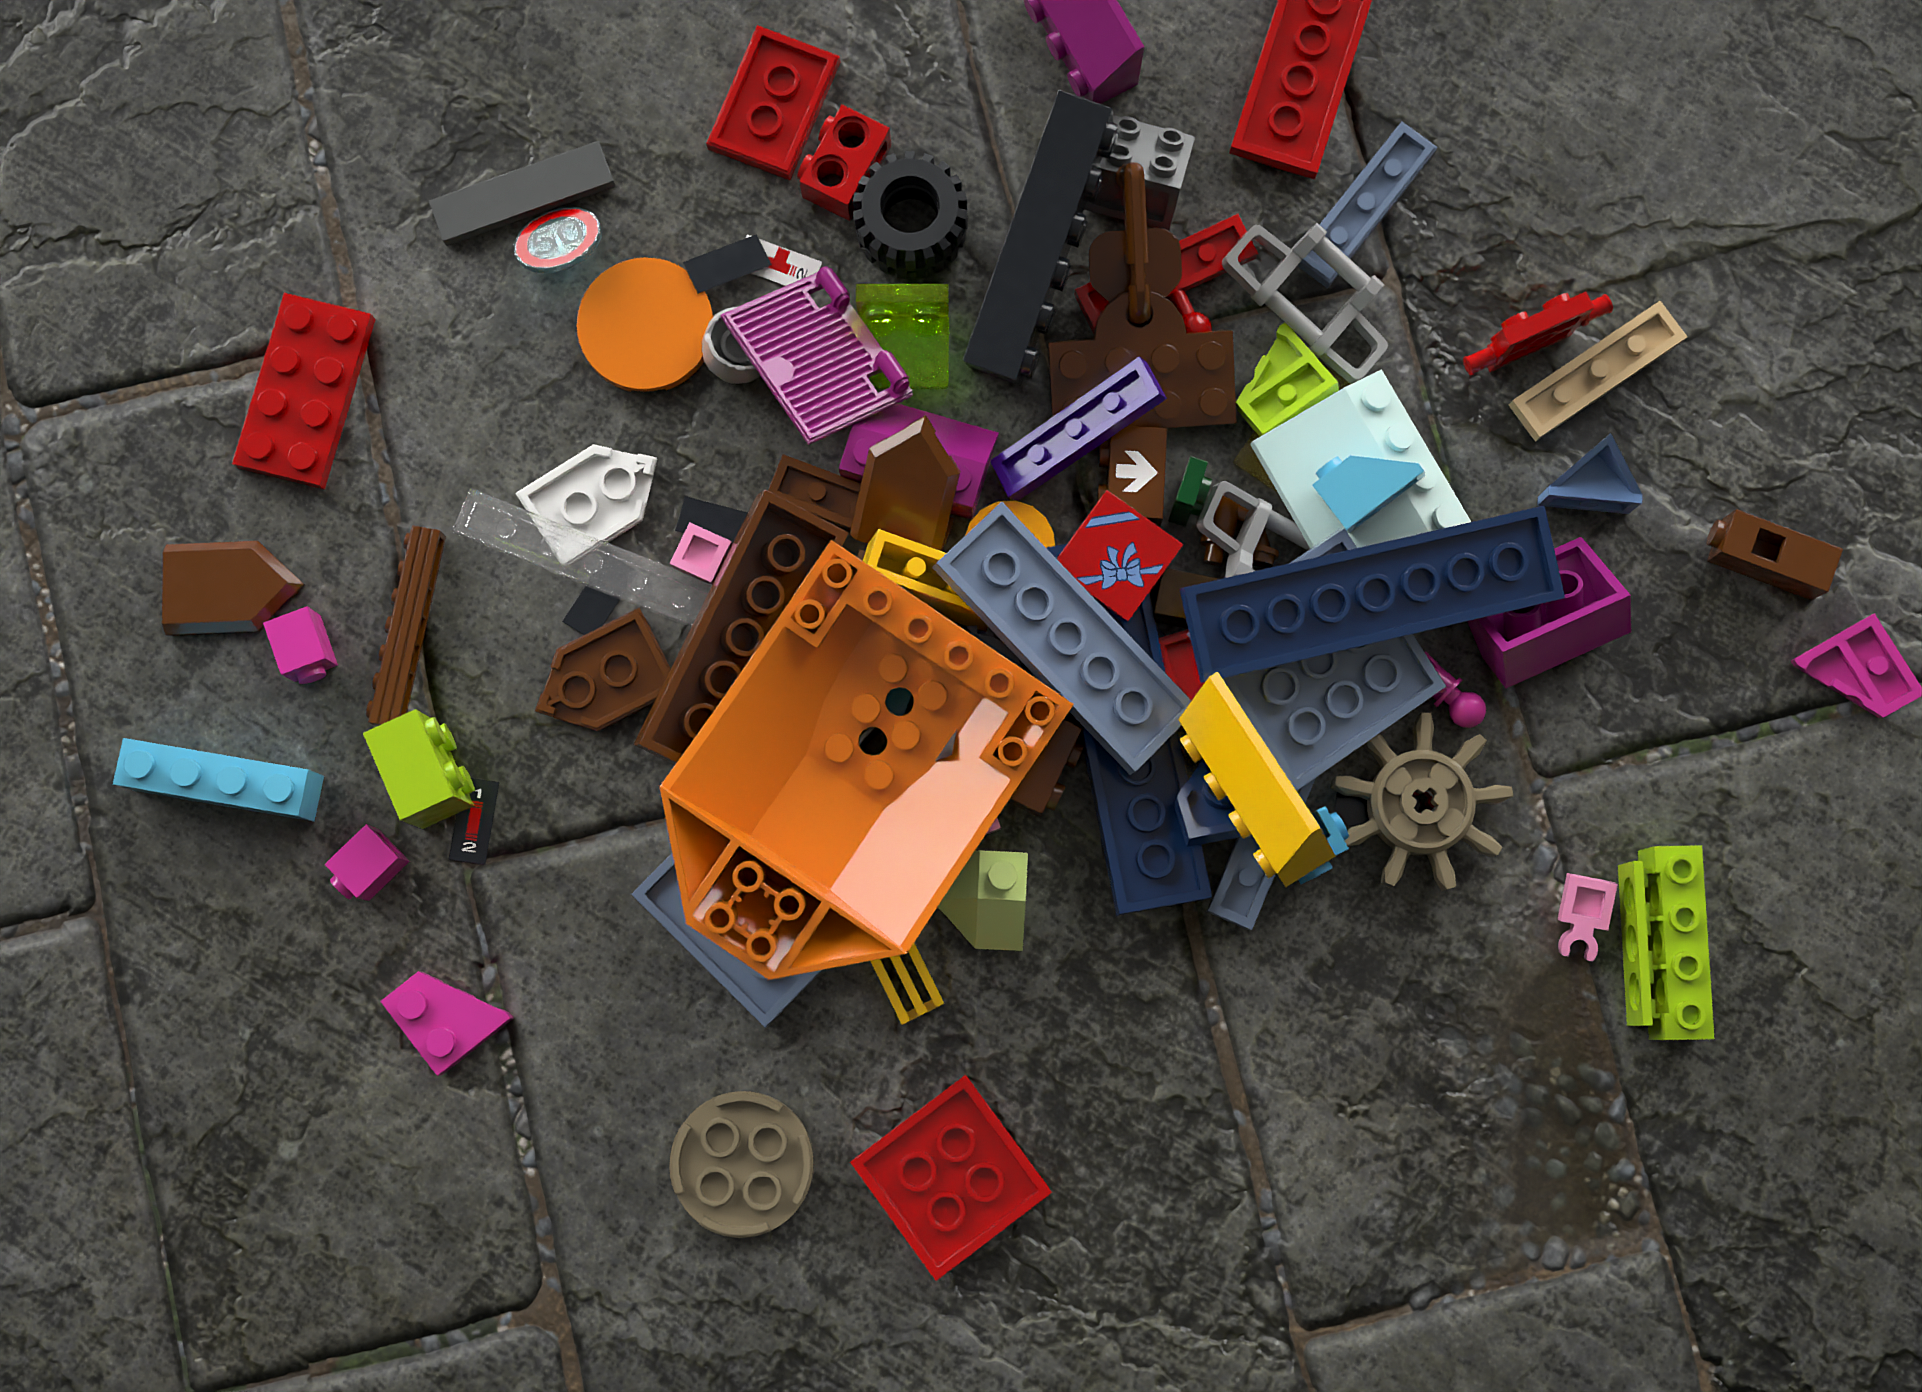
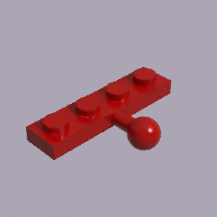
(1200, 262)

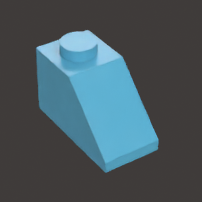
(1363, 486)

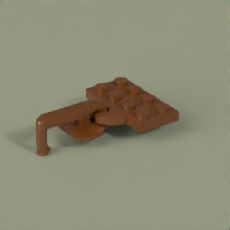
(1135, 275)

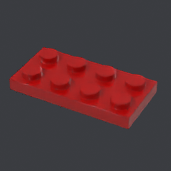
(304, 391)

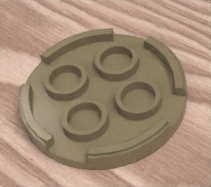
(742, 1164)

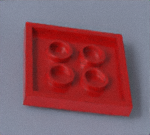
(950, 1177)

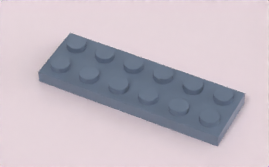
(1064, 637)

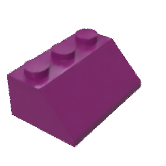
(1094, 44)
(967, 444)
(1550, 633)

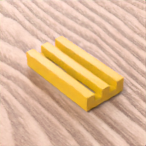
(885, 980)

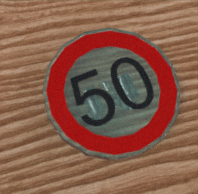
(558, 240)

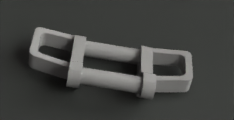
(1318, 340)
(1258, 517)

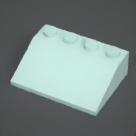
(1361, 422)

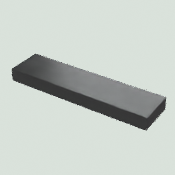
(522, 193)

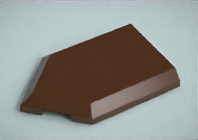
(907, 487)
(222, 587)
(605, 674)

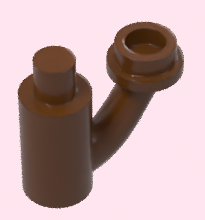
(1226, 519)

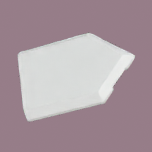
(594, 492)

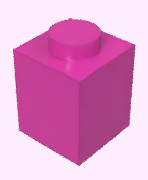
(301, 645)
(365, 864)

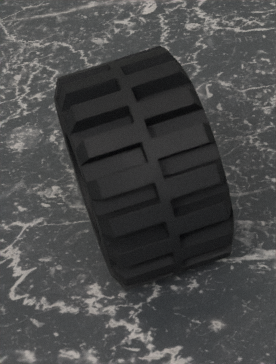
(902, 181)

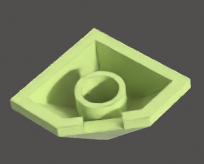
(990, 900)

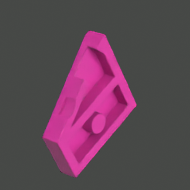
(1863, 668)

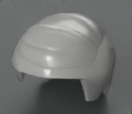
(724, 354)

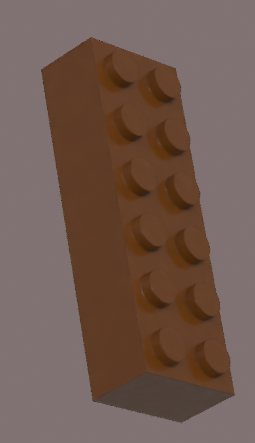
(749, 594)

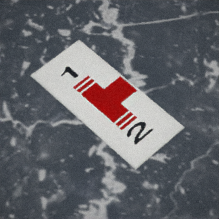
(786, 265)

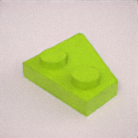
(1284, 383)

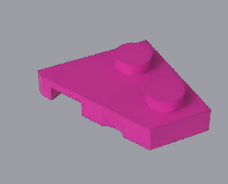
(442, 1020)

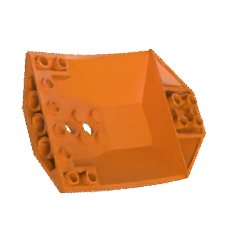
(798, 838)

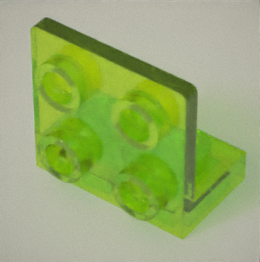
(912, 326)

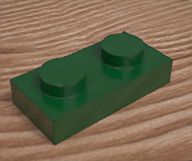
(1191, 492)

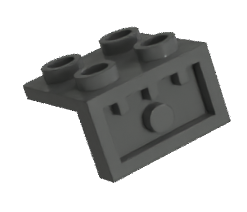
(1163, 156)

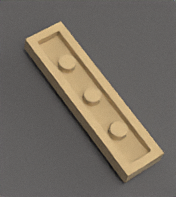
(1597, 371)

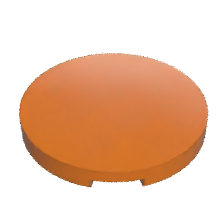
(643, 325)

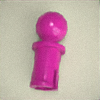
(1465, 707)

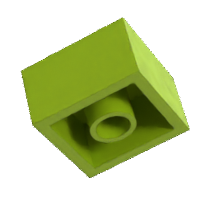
(420, 769)

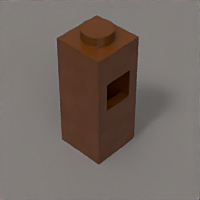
(1773, 554)

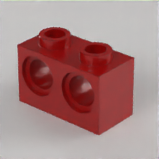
(846, 162)

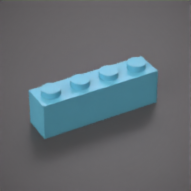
(218, 779)

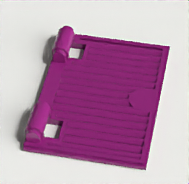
(817, 356)

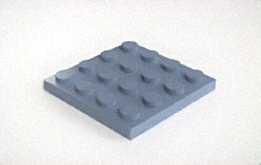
(1333, 702)

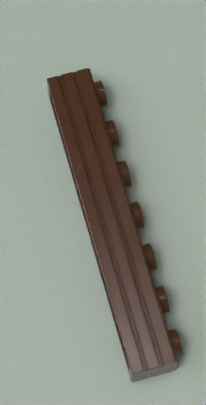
(406, 625)

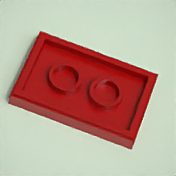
(773, 102)

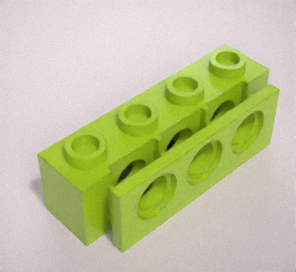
(1666, 943)

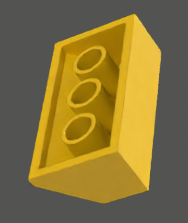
(1253, 783)

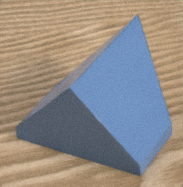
(1596, 483)

